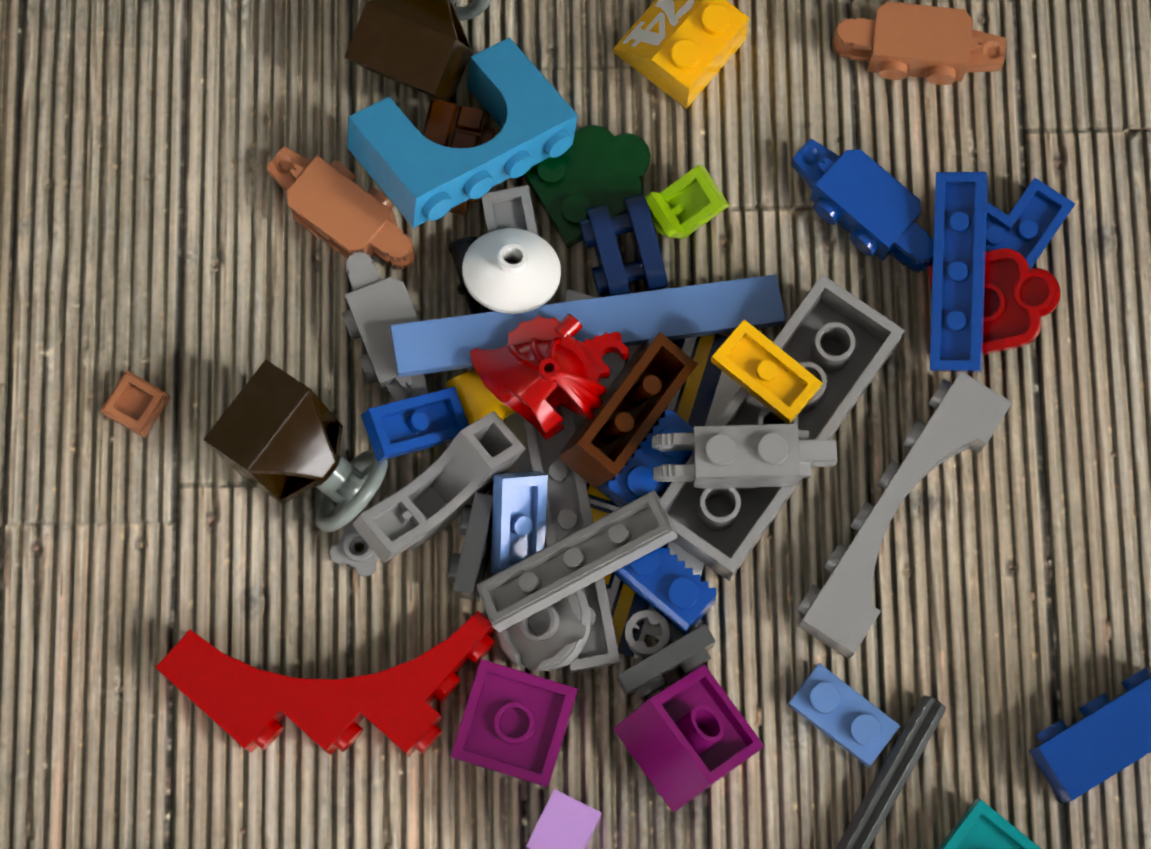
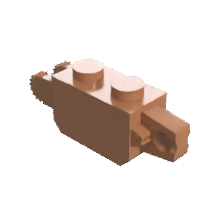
(919, 43)
(339, 209)

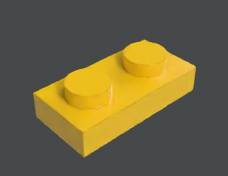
(766, 372)

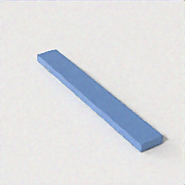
(638, 317)

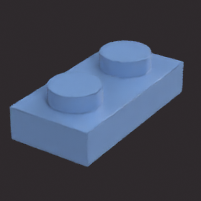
(517, 517)
(843, 715)

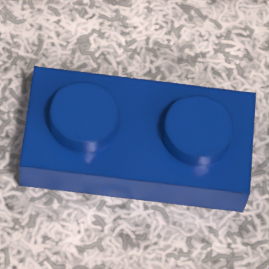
(414, 423)

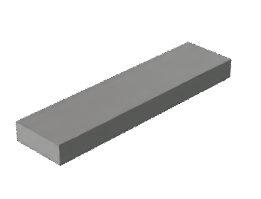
(576, 561)

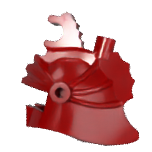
(547, 369)

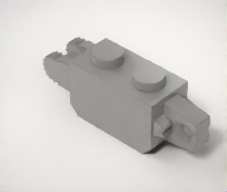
(373, 309)
(744, 456)

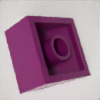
(688, 737)

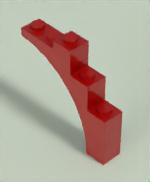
(395, 700)

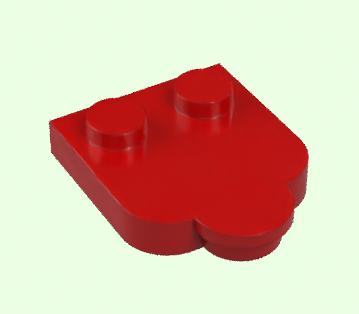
(1013, 300)

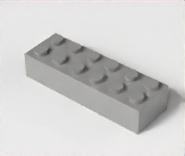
(841, 346)

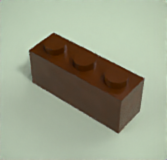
(628, 410)

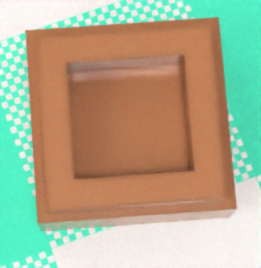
(135, 404)

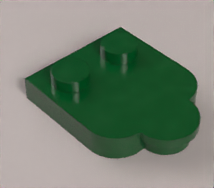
(589, 174)

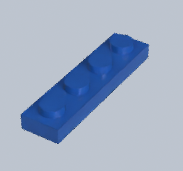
(958, 272)

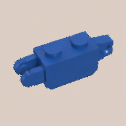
(866, 204)

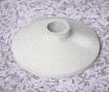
(511, 286)

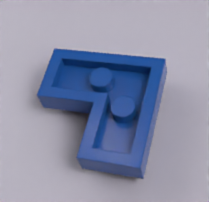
(1029, 223)

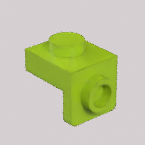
(686, 204)

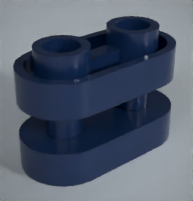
(601, 231)

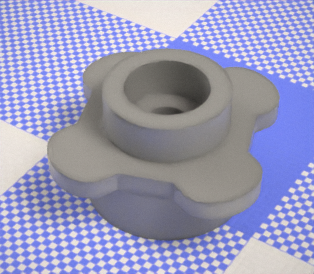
(345, 552)

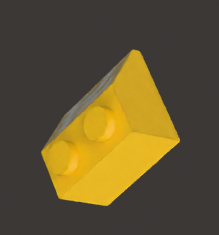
(683, 44)

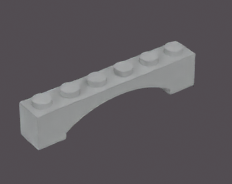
(844, 606)

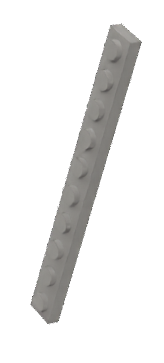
(567, 492)

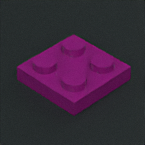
(514, 723)

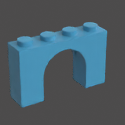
(432, 178)

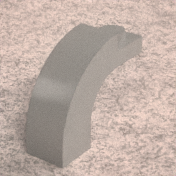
(441, 490)

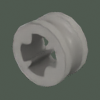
(654, 619)

